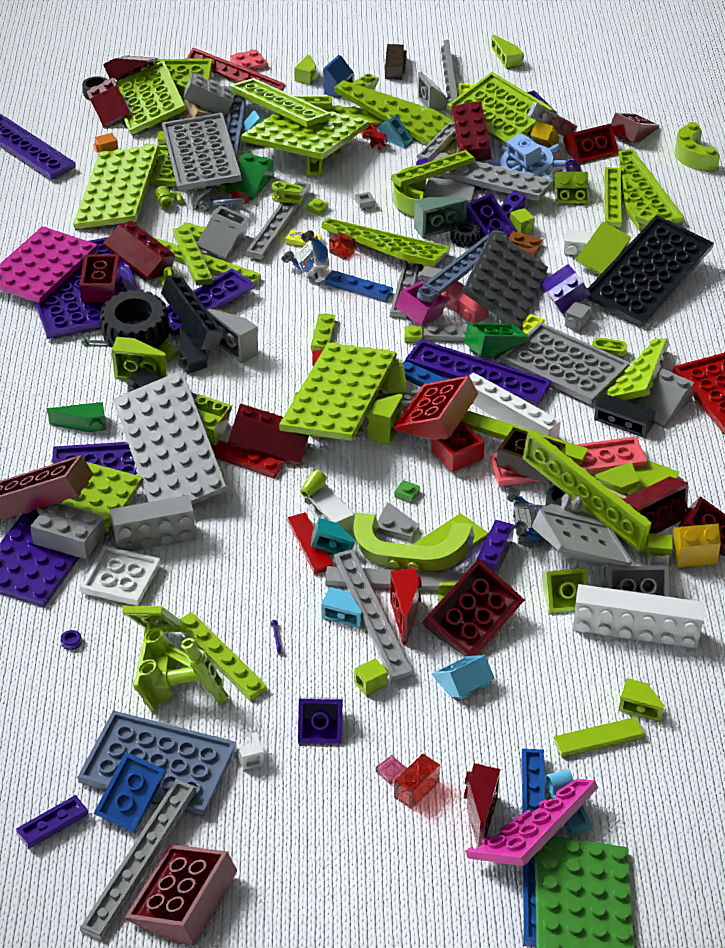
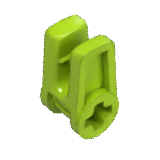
(287, 193)

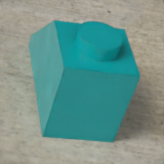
(331, 537)

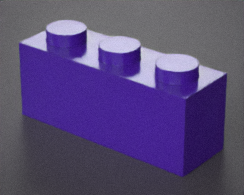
(497, 545)

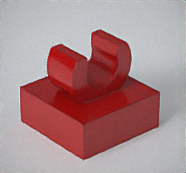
(378, 138)

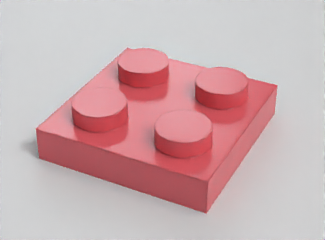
(250, 59)

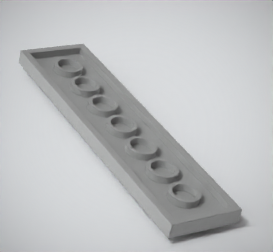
(500, 179)

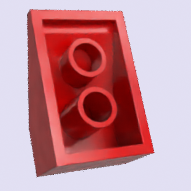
(405, 599)

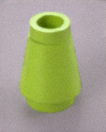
(314, 482)

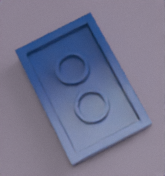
(130, 792)

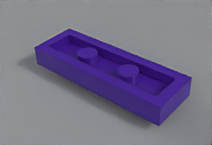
(52, 821)

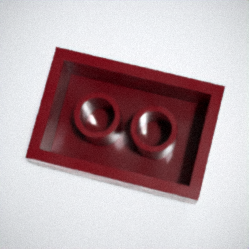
(100, 277)

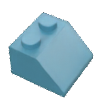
(464, 676)

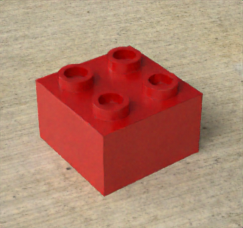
(460, 449)

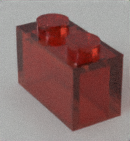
(416, 781)

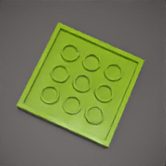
(105, 491)

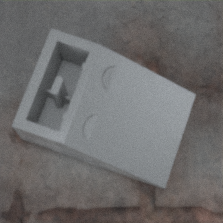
(223, 232)

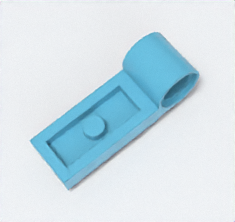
(579, 821)

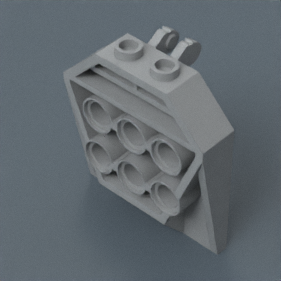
(579, 534)

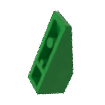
(79, 417)

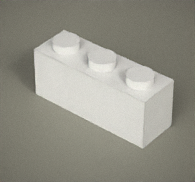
(330, 507)

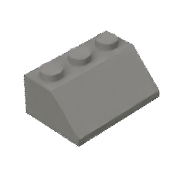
(639, 579)

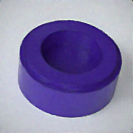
(71, 640)

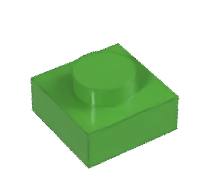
(407, 491)

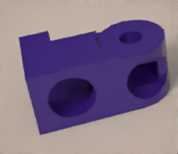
(511, 205)

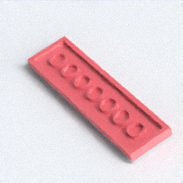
(600, 457)

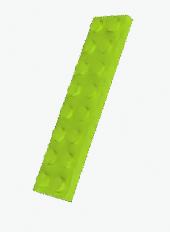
(280, 102)
(596, 497)

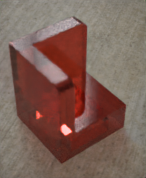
(342, 245)

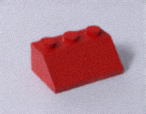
(591, 143)

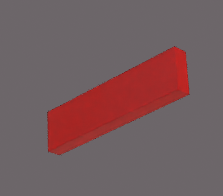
(302, 530)

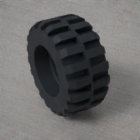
(135, 306)

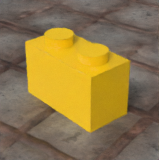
(545, 134)

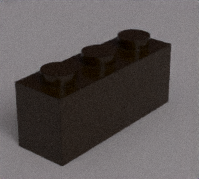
(395, 61)

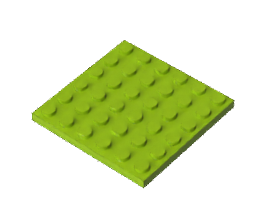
(312, 141)

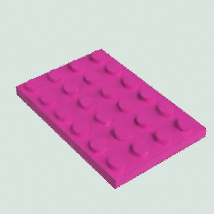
(43, 263)

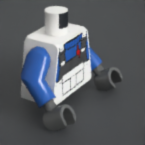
(312, 258)

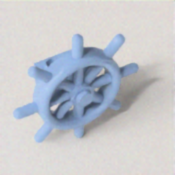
(528, 157)

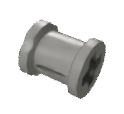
(657, 560)

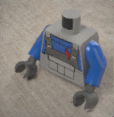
(523, 517)

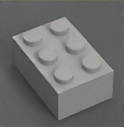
(208, 94)
(68, 530)

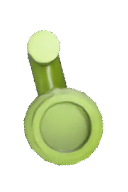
(165, 197)

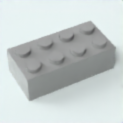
(153, 523)

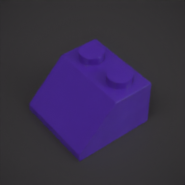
(320, 720)

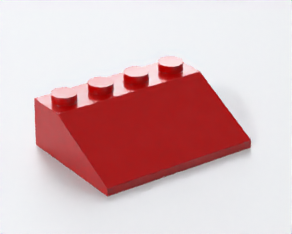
(438, 408)

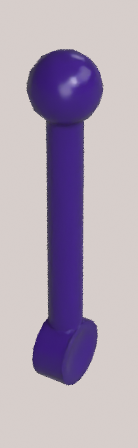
(274, 623)

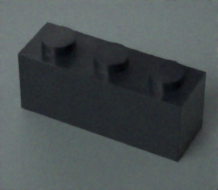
(624, 415)

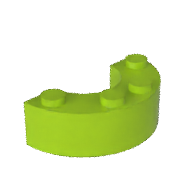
(691, 153)
(405, 197)

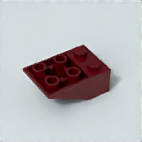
(127, 65)

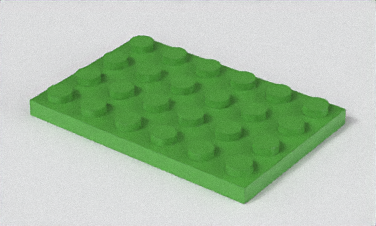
(582, 895)

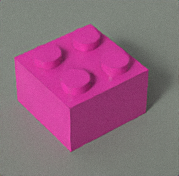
(418, 310)

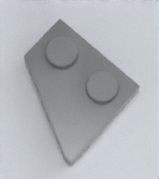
(396, 524)

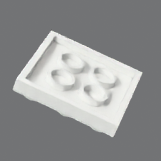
(120, 575)

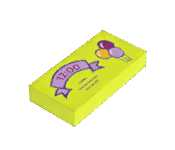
(294, 238)

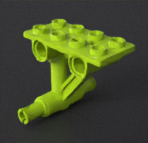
(158, 656)

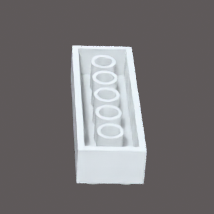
(638, 616)

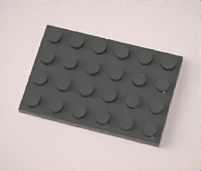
(505, 279)

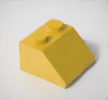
(696, 545)

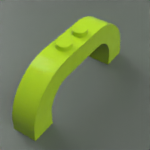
(408, 556)

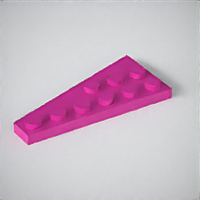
(530, 831)

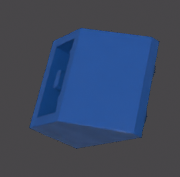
(335, 73)

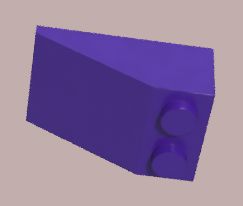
(489, 215)
(565, 288)

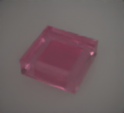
(390, 769)

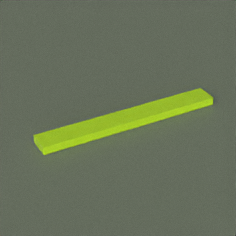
(501, 429)

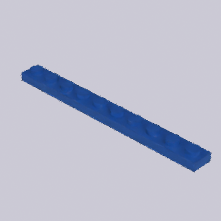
(532, 793)

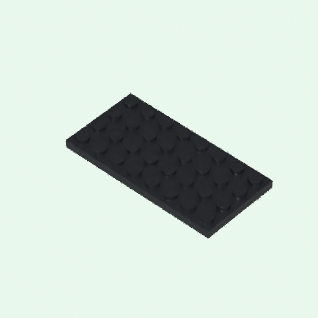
(649, 270)

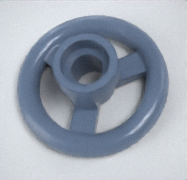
(229, 203)

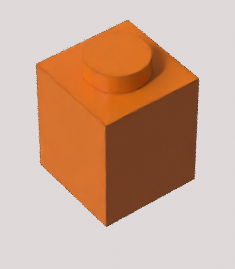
(105, 143)

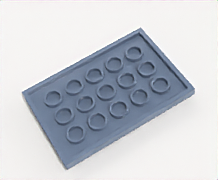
(183, 753)

